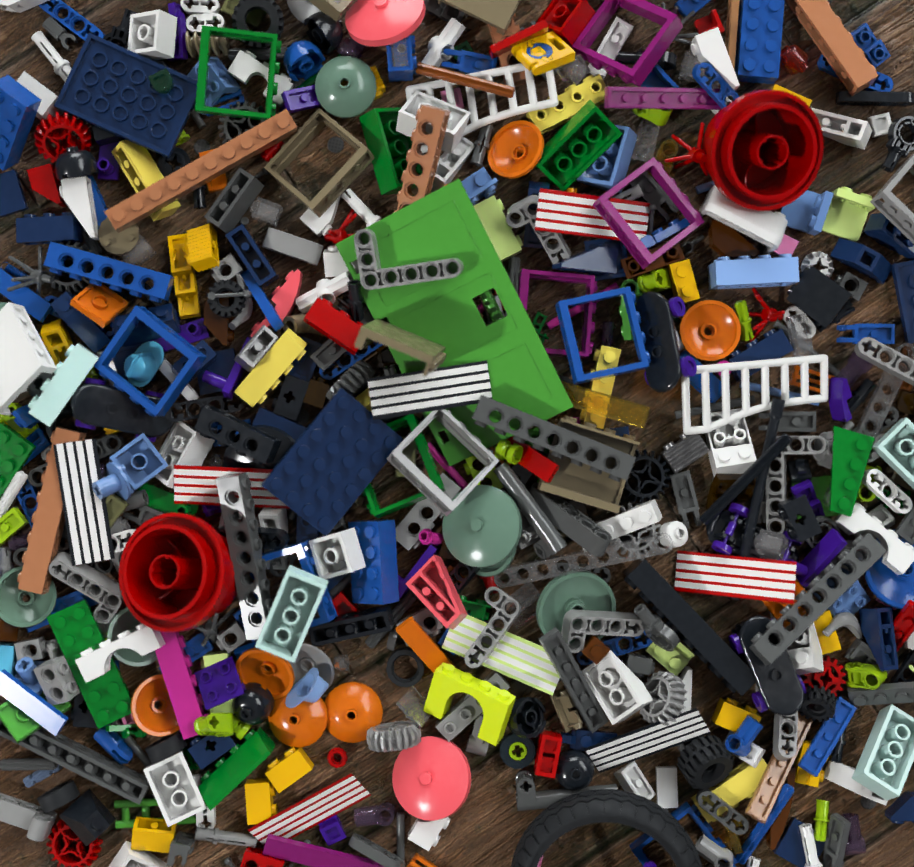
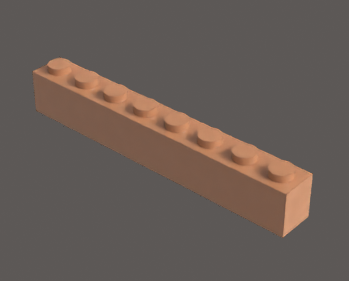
(47, 522)

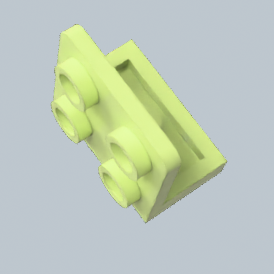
(847, 214)

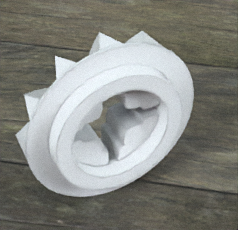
(825, 261)

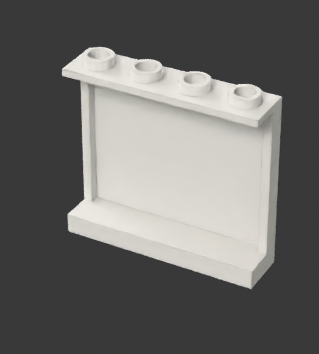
(21, 354)

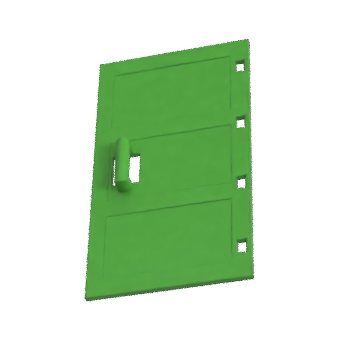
(445, 313)

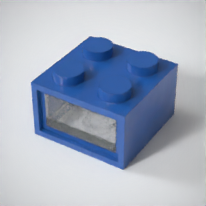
(400, 60)

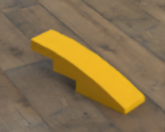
(184, 277)

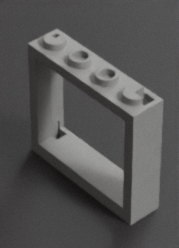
(893, 208)
(421, 481)

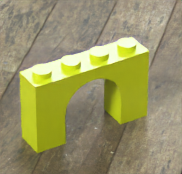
(494, 701)

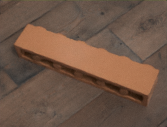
(835, 43)

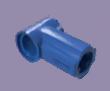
(745, 735)

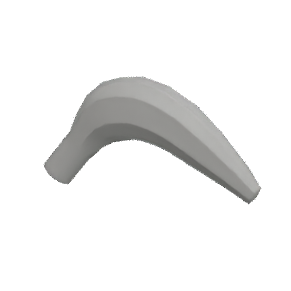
(247, 311)
(844, 619)

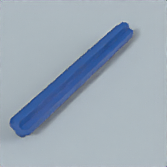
(761, 829)

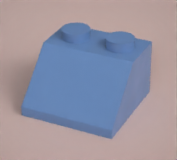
(140, 460)

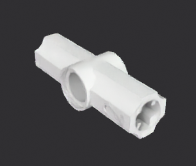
(444, 41)
(325, 289)

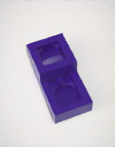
(838, 395)
(806, 487)
(332, 830)

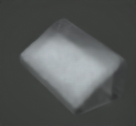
(799, 335)

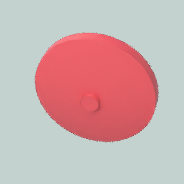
(383, 21)
(431, 778)

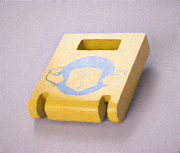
(543, 53)

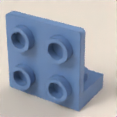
(218, 80)
(480, 185)
(808, 212)
(850, 600)

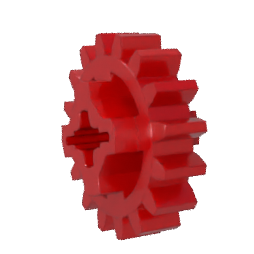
(830, 679)

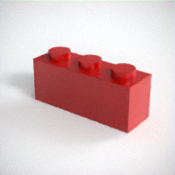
(333, 324)

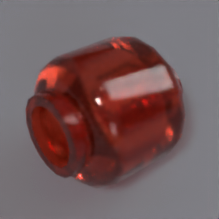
(793, 59)

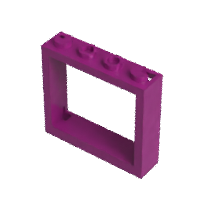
(670, 28)
(625, 232)
(589, 308)

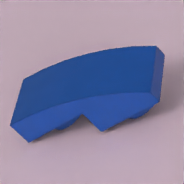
(874, 49)
(23, 418)

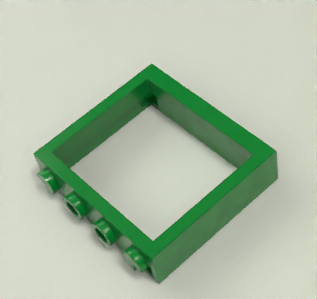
(274, 66)
(373, 505)

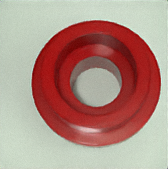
(337, 763)

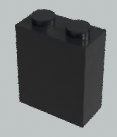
(819, 296)

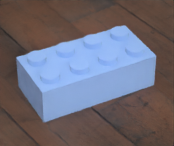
(753, 272)

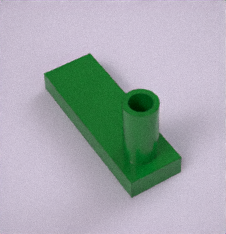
(164, 501)

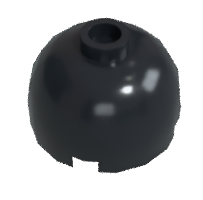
(324, 31)
(75, 163)
(254, 705)
(527, 718)
(574, 769)

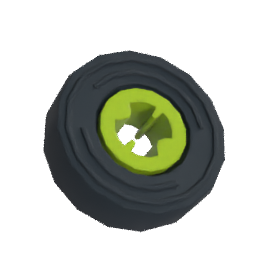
(526, 755)

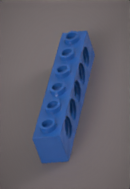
(59, 253)

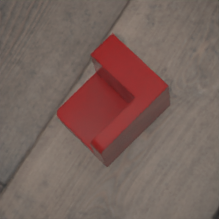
(709, 22)
(344, 604)

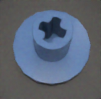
(113, 483)
(26, 674)

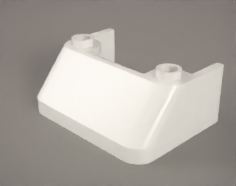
(761, 226)

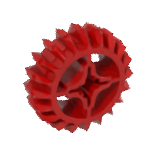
(58, 128)
(85, 857)

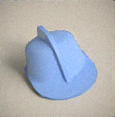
(307, 689)

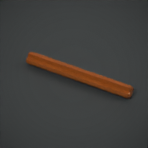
(465, 80)

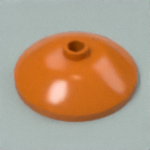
(508, 145)
(722, 323)
(266, 669)
(352, 698)
(150, 720)
(310, 723)

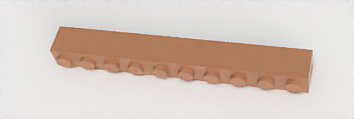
(201, 171)

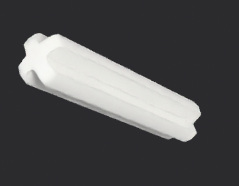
(12, 491)

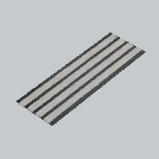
(439, 390)
(83, 511)
(647, 740)

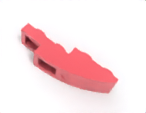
(284, 298)

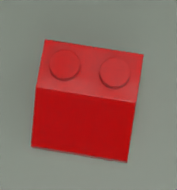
(567, 18)

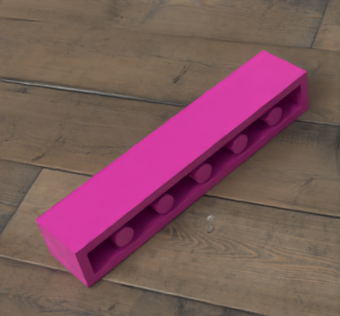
(180, 682)

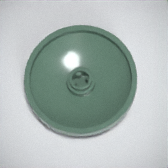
(483, 527)
(572, 591)

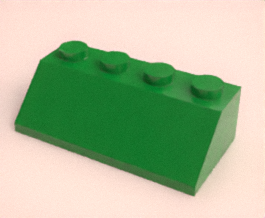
(577, 145)
(387, 147)
(235, 767)

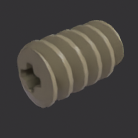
(217, 45)

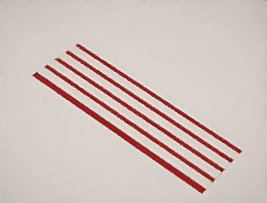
(576, 215)
(198, 485)
(735, 576)
(312, 810)

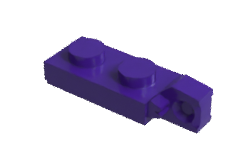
(180, 44)

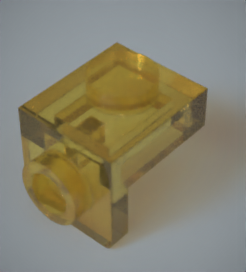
(732, 840)

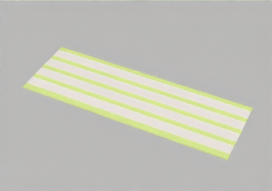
(511, 657)

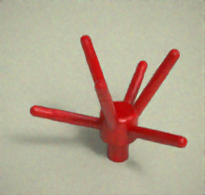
(695, 154)
(340, 234)
(768, 314)

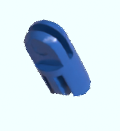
(114, 745)

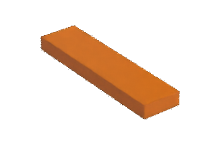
(422, 644)

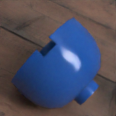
(302, 60)

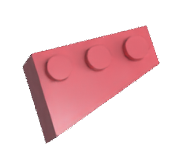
(437, 592)

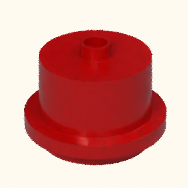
(764, 149)
(176, 573)

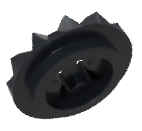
(182, 158)

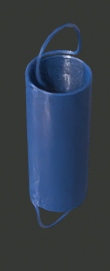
(14, 271)

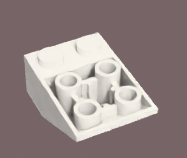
(730, 446)
(806, 651)

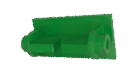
(477, 608)

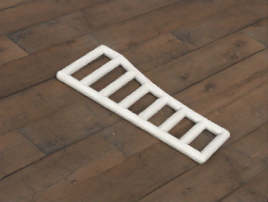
(494, 114)
(765, 405)

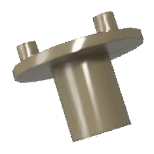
(117, 242)

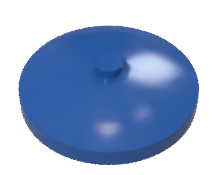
(889, 587)

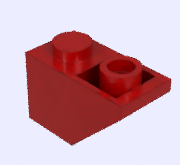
(45, 182)

